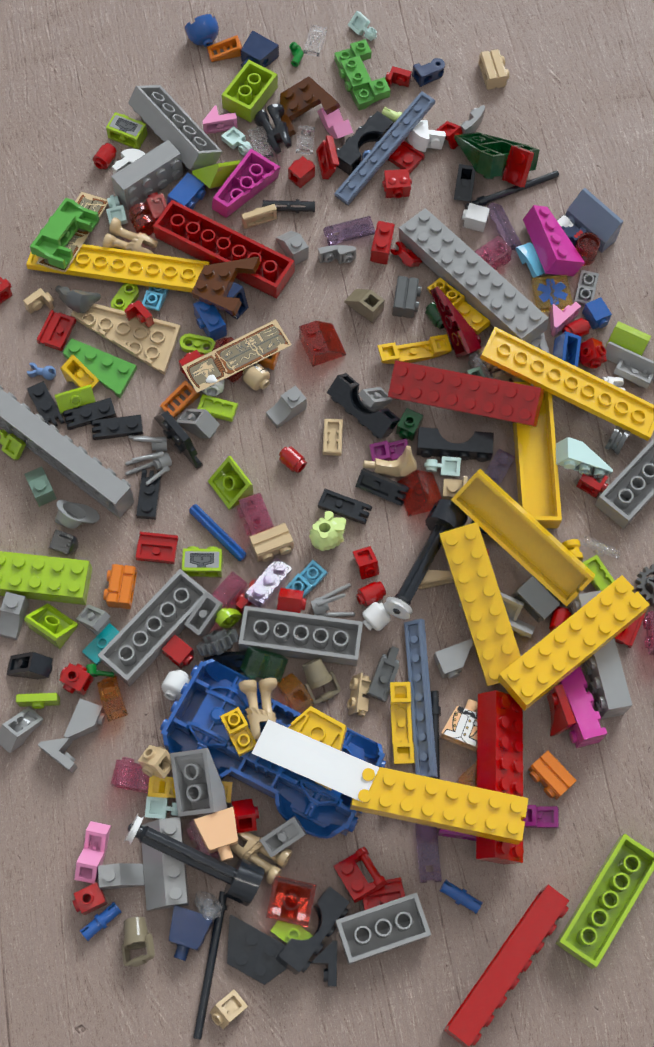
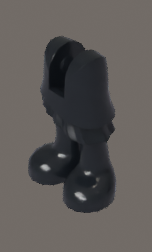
(280, 132)

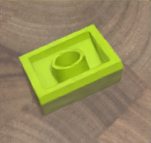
(216, 174)
(629, 338)
(231, 483)
(51, 624)

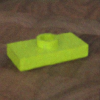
(74, 398)
(218, 407)
(602, 576)
(37, 700)
(286, 931)

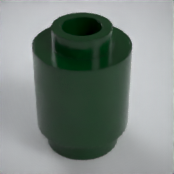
(433, 314)

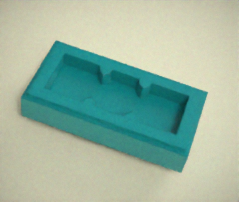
(100, 643)

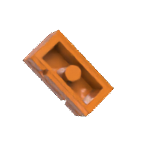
(121, 586)
(551, 775)

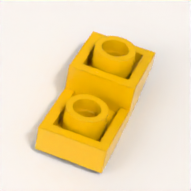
(238, 731)

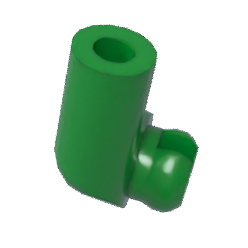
(297, 54)

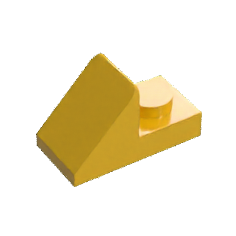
(77, 373)

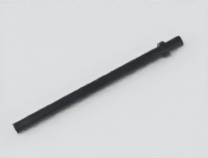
(204, 998)

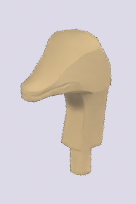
(399, 468)

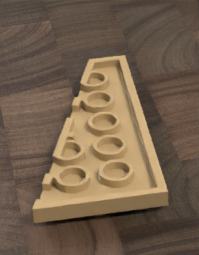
(149, 345)

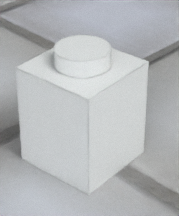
(475, 217)

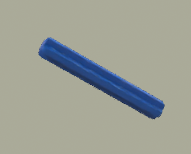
(217, 532)

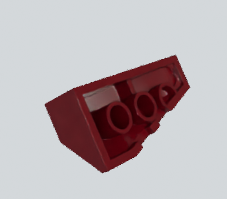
(458, 330)

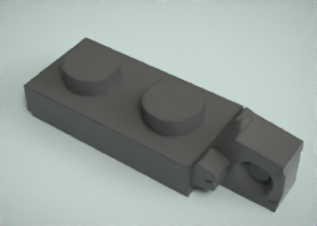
(384, 674)

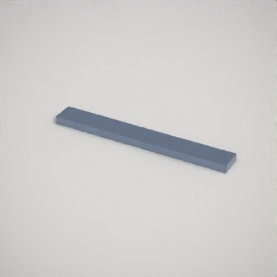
(384, 148)
(420, 698)

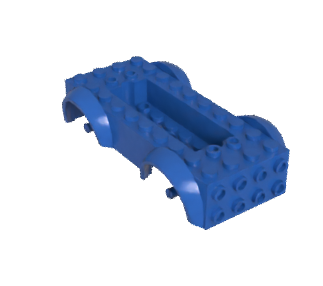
(198, 725)

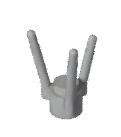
(158, 444)
(162, 461)
(320, 604)

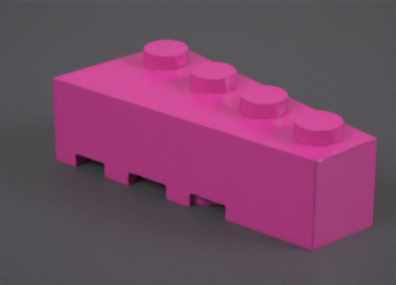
(245, 182)
(551, 243)
(587, 726)

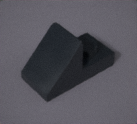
(464, 183)
(329, 957)

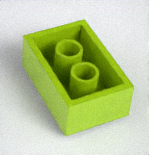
(249, 90)

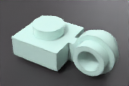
(359, 25)
(235, 138)
(116, 210)
(449, 466)
(157, 808)

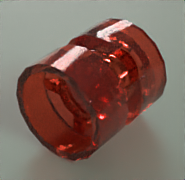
(142, 218)
(587, 247)

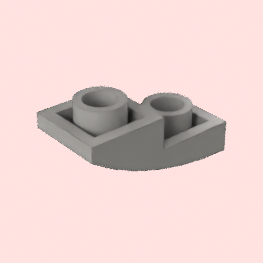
(475, 119)
(342, 253)
(586, 287)

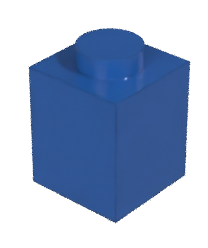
(597, 313)

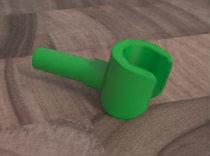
(92, 669)

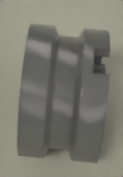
(617, 439)

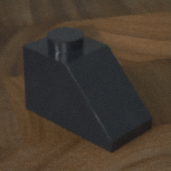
(30, 665)

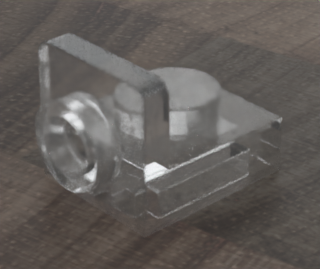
(305, 139)

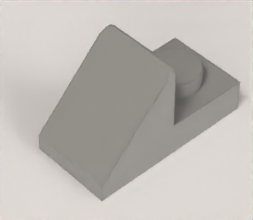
(374, 398)
(94, 619)
(56, 748)
(283, 836)

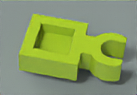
(11, 444)

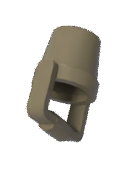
(317, 676)
(137, 937)

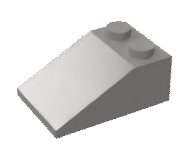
(197, 783)

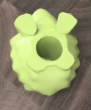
(327, 532)

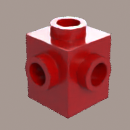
(592, 353)
(75, 679)

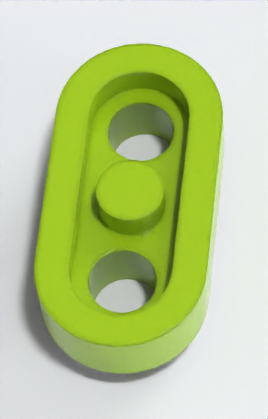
(125, 296)
(198, 343)
(228, 617)

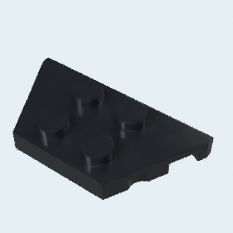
(182, 441)
(253, 951)

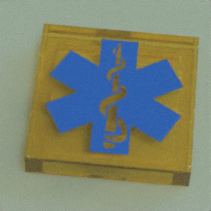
(551, 291)

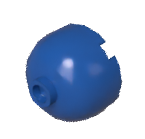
(203, 30)

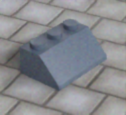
(595, 218)

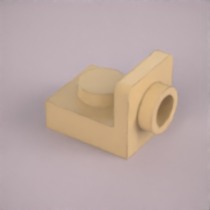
(37, 300)
(452, 486)
(228, 1009)

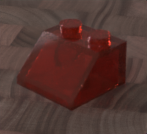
(320, 342)

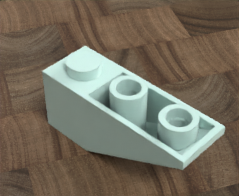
(579, 457)

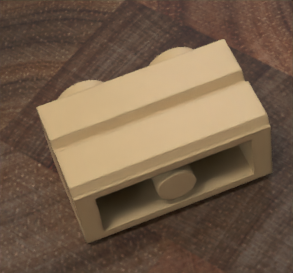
(493, 69)
(271, 542)

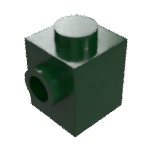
(409, 424)

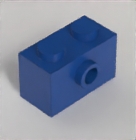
(187, 191)
(209, 320)
(567, 347)

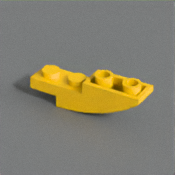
(470, 314)

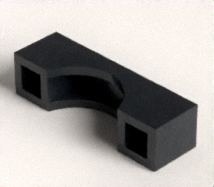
(372, 131)
(345, 392)
(478, 447)
(296, 953)

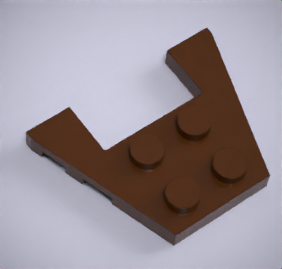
(303, 98)
(217, 281)

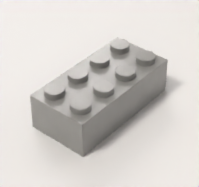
(147, 174)

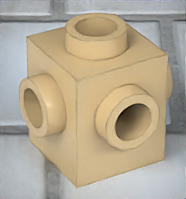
(156, 762)

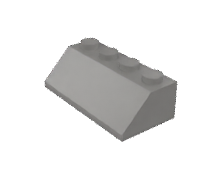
(164, 875)
(382, 928)

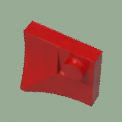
(560, 711)

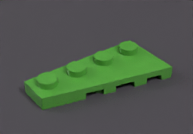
(110, 370)

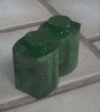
(263, 664)

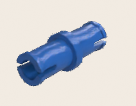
(460, 896)
(100, 921)

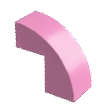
(334, 123)
(93, 852)

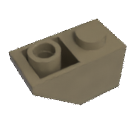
(366, 303)

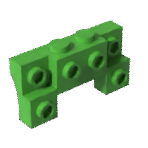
(356, 77)
(59, 231)

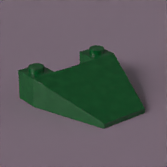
(490, 153)

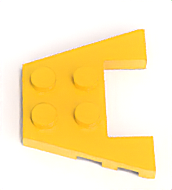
(321, 728)

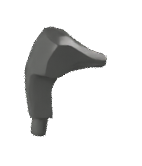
(77, 300)

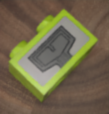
(126, 130)
(202, 562)

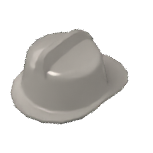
(74, 514)

